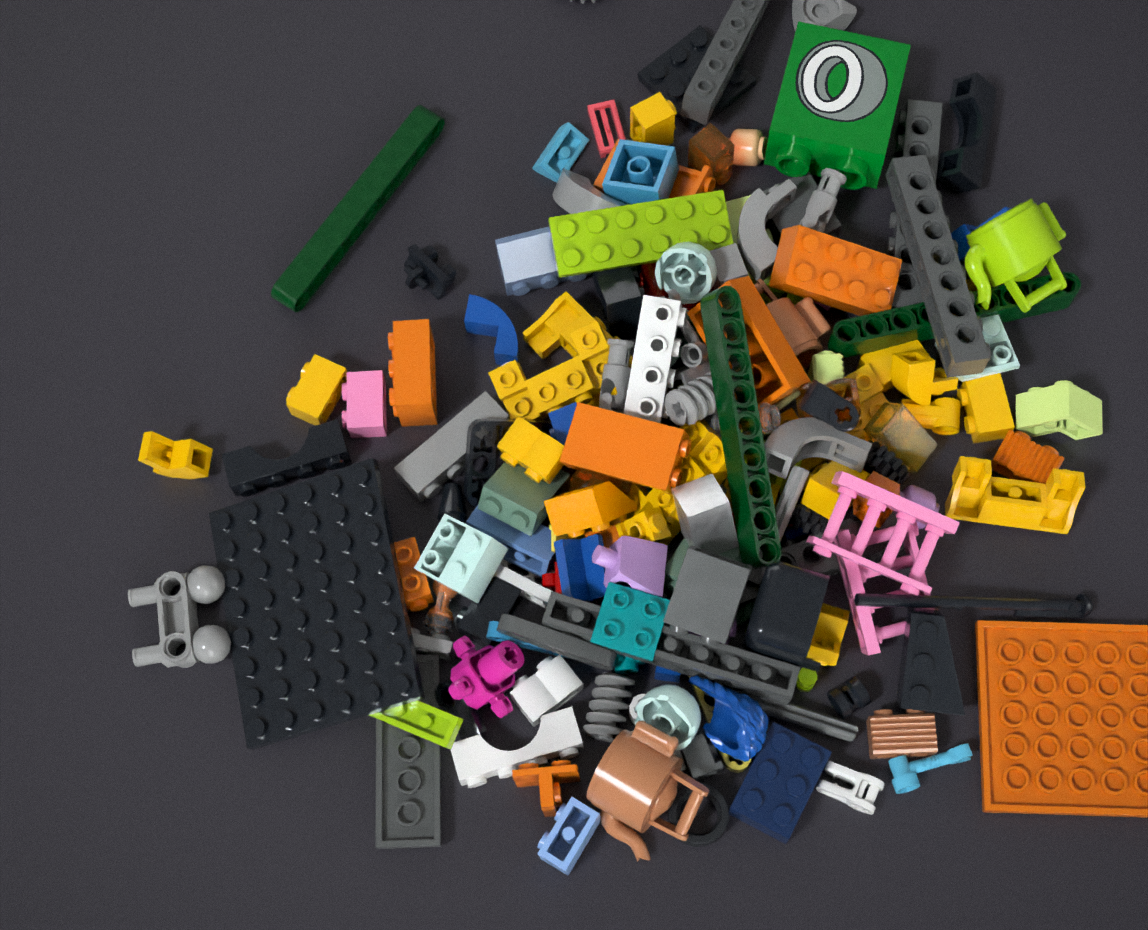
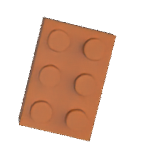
(413, 373)

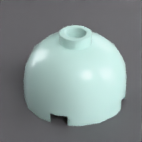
(688, 270)
(672, 712)

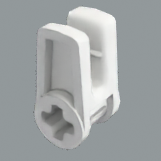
(851, 797)

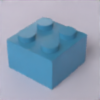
(641, 172)

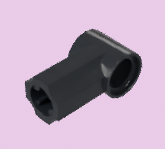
(472, 723)

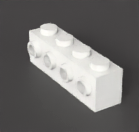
(653, 356)

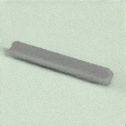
(784, 510)

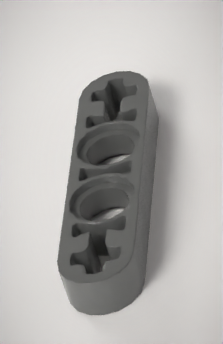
(556, 642)

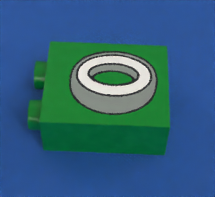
(836, 105)

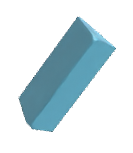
(561, 152)

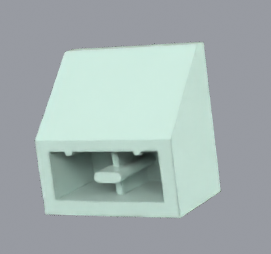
(1002, 353)
(461, 558)

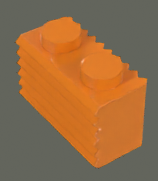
(1024, 459)

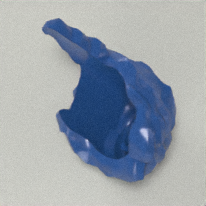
(736, 723)

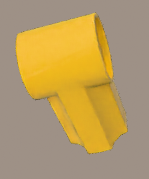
(940, 415)

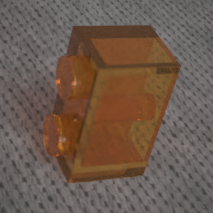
(712, 149)

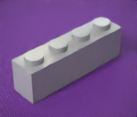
(445, 451)

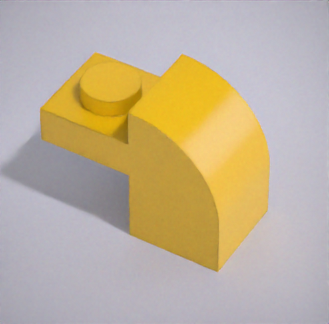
(917, 377)
(175, 458)
(828, 635)

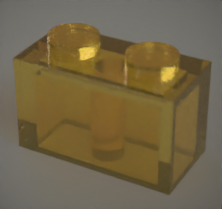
(902, 434)

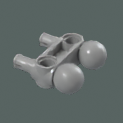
(179, 619)

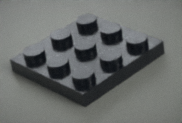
(677, 66)

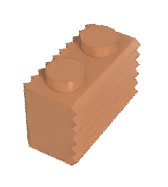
(902, 734)

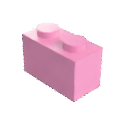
(365, 404)

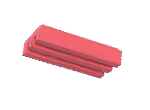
(596, 130)

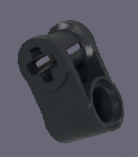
(825, 404)

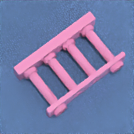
(878, 501)
(855, 575)

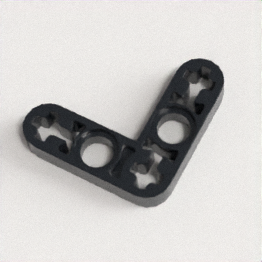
(496, 432)

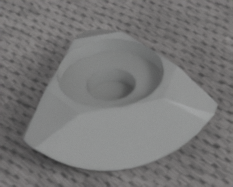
(825, 13)

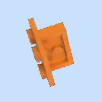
(548, 780)

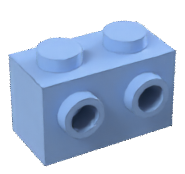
(569, 835)

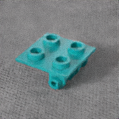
(630, 621)

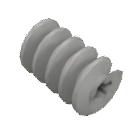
(691, 401)
(607, 706)

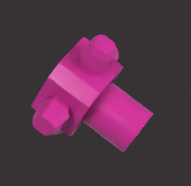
(485, 674)

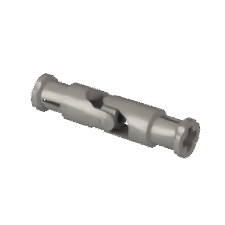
(823, 200)
(616, 374)

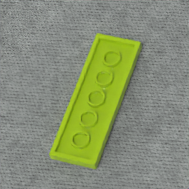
(637, 232)

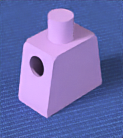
(634, 564)

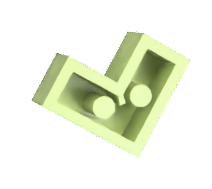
(1059, 409)

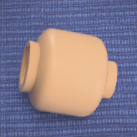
(749, 147)

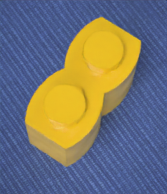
(532, 450)

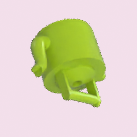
(1015, 250)

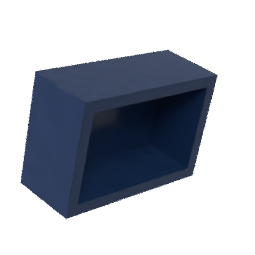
(779, 783)

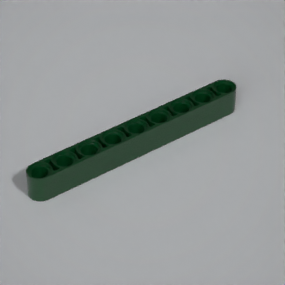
(357, 208)
(916, 328)
(735, 442)

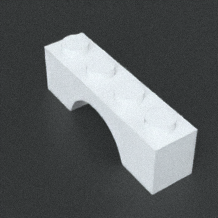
(478, 760)

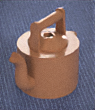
(799, 323)
(639, 783)

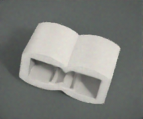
(546, 689)

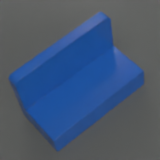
(576, 571)

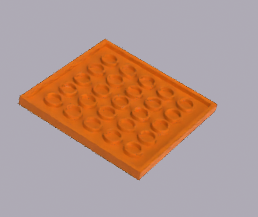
(1063, 718)

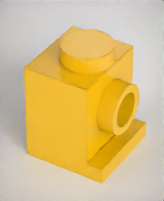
(646, 525)

